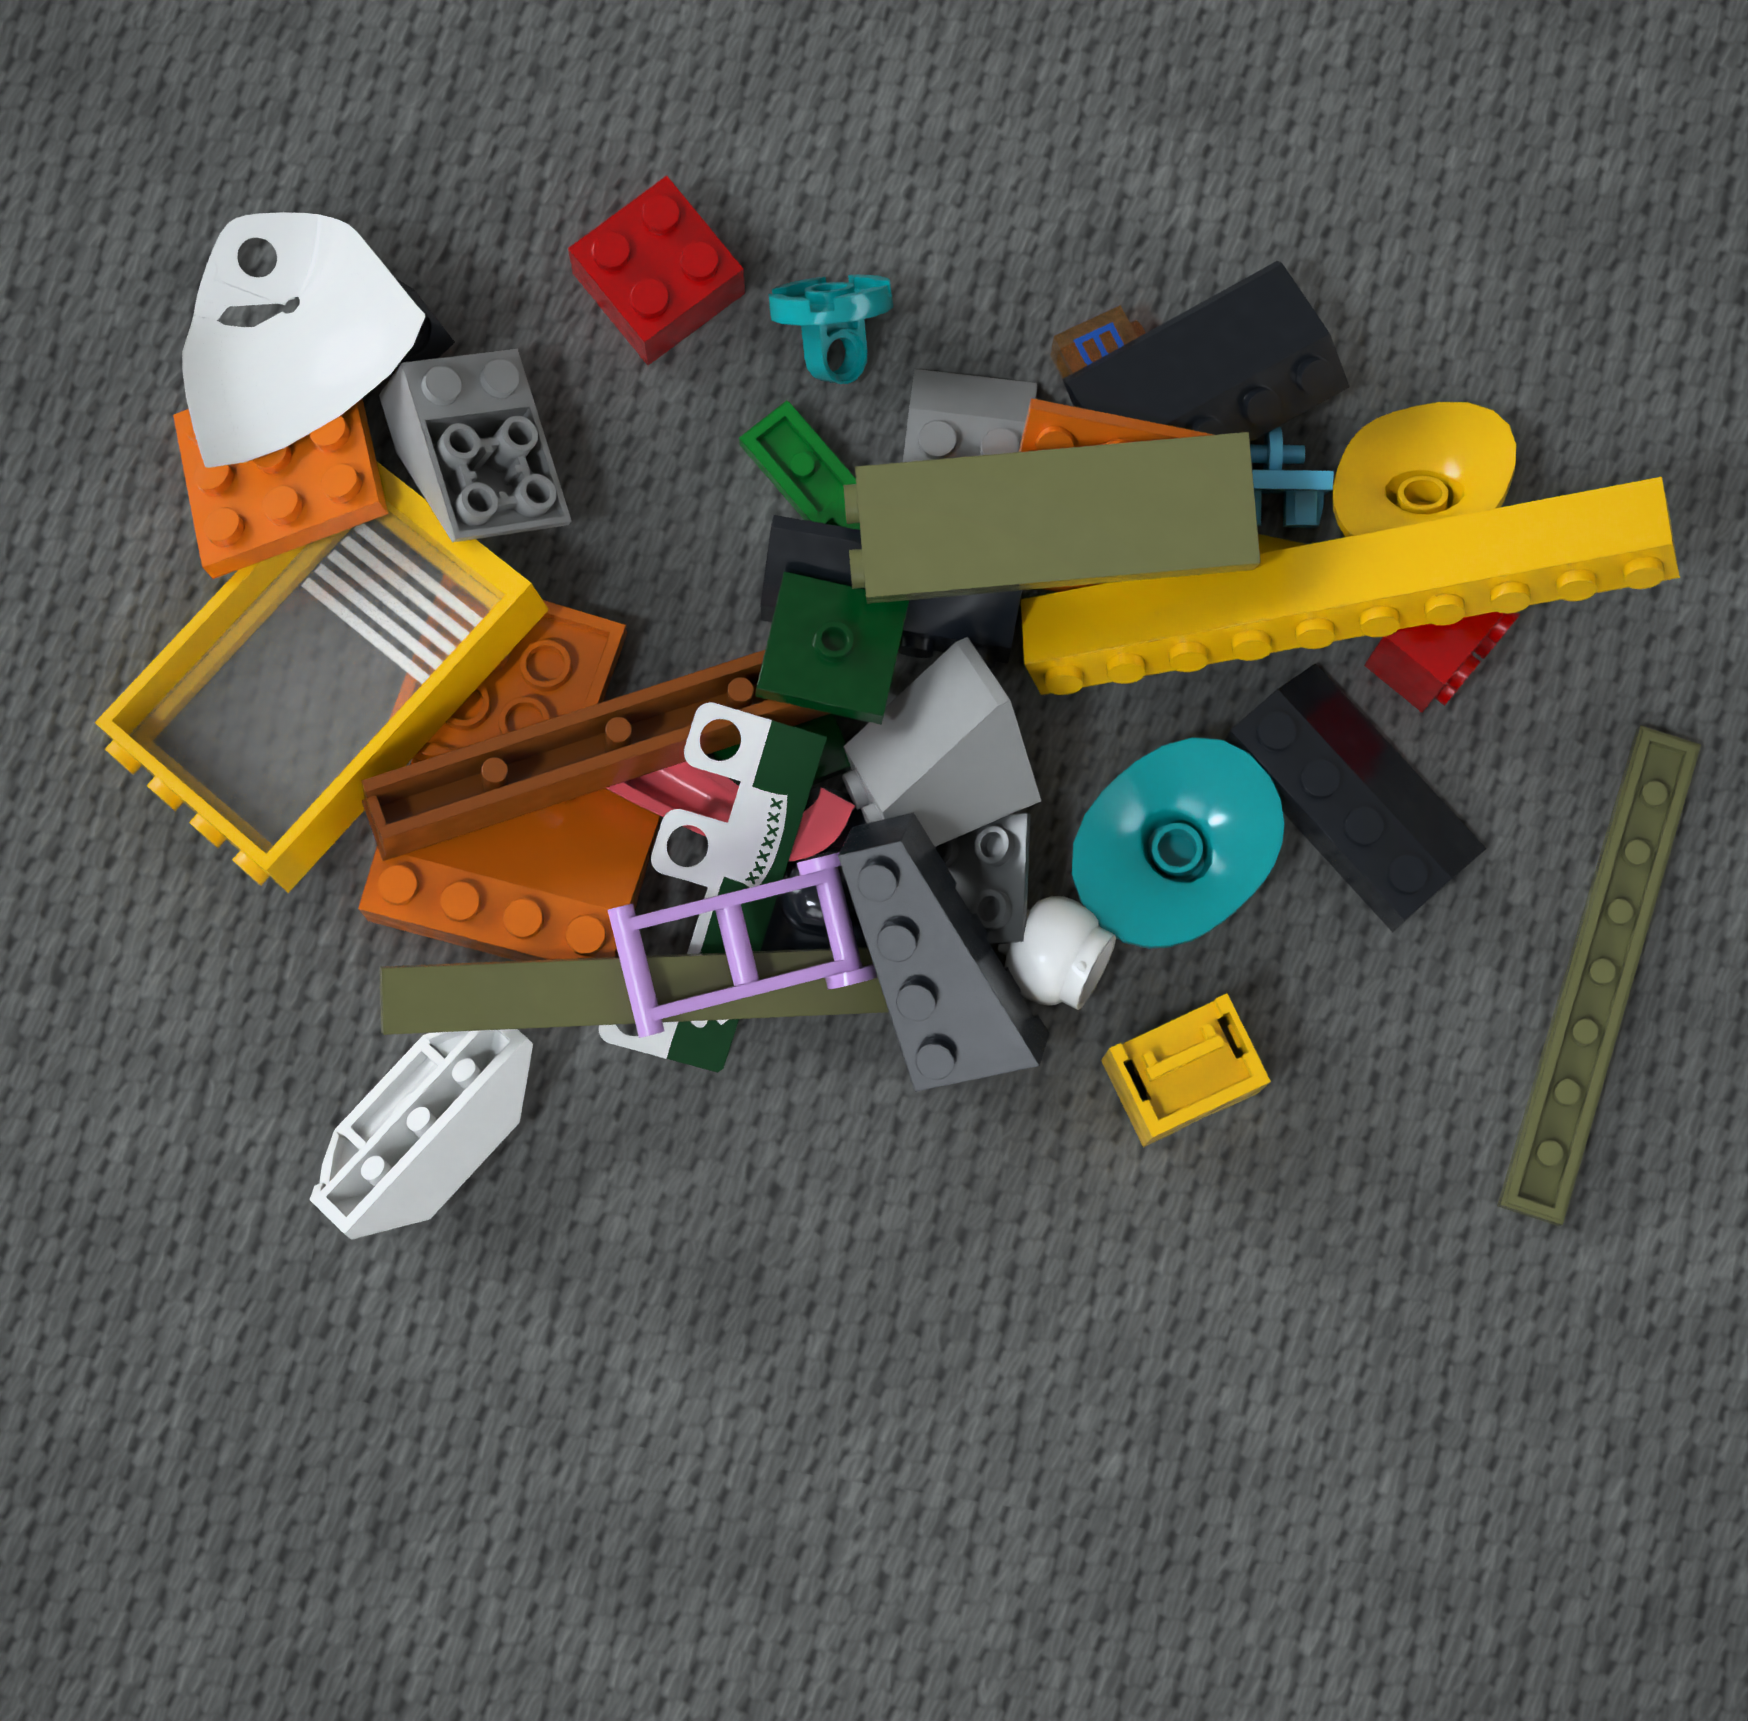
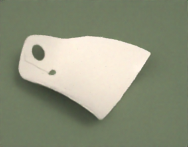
(302, 368)

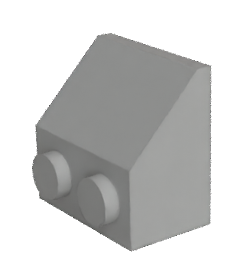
(965, 415)

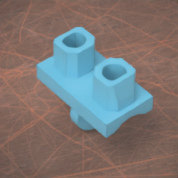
(1301, 489)

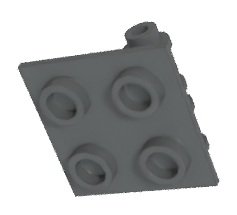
(993, 875)

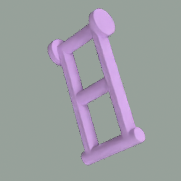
(841, 972)

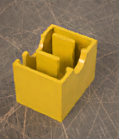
(1187, 1070)

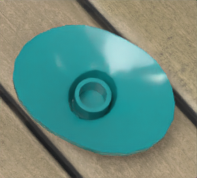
(1178, 842)

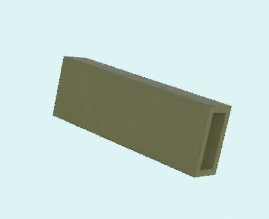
(1054, 518)

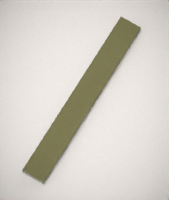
(1599, 976)
(595, 992)

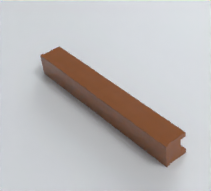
(562, 757)

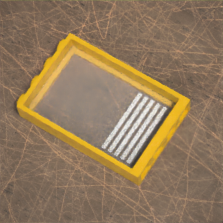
(317, 680)

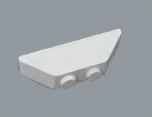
(423, 1130)

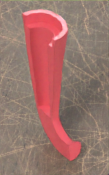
(714, 797)

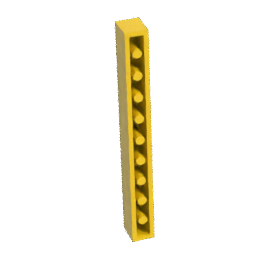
(1354, 588)

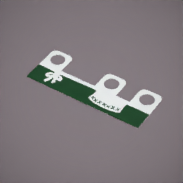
(748, 851)

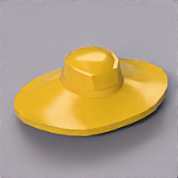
(1423, 467)

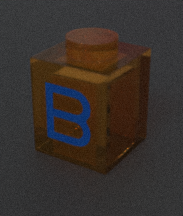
(1093, 340)

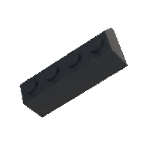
(1223, 365)
(929, 624)
(1355, 796)

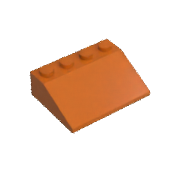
(523, 884)

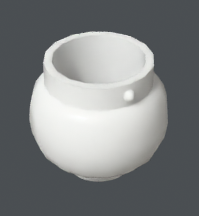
(1060, 953)

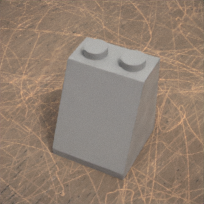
(944, 752)

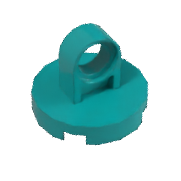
(832, 313)

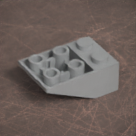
(475, 444)

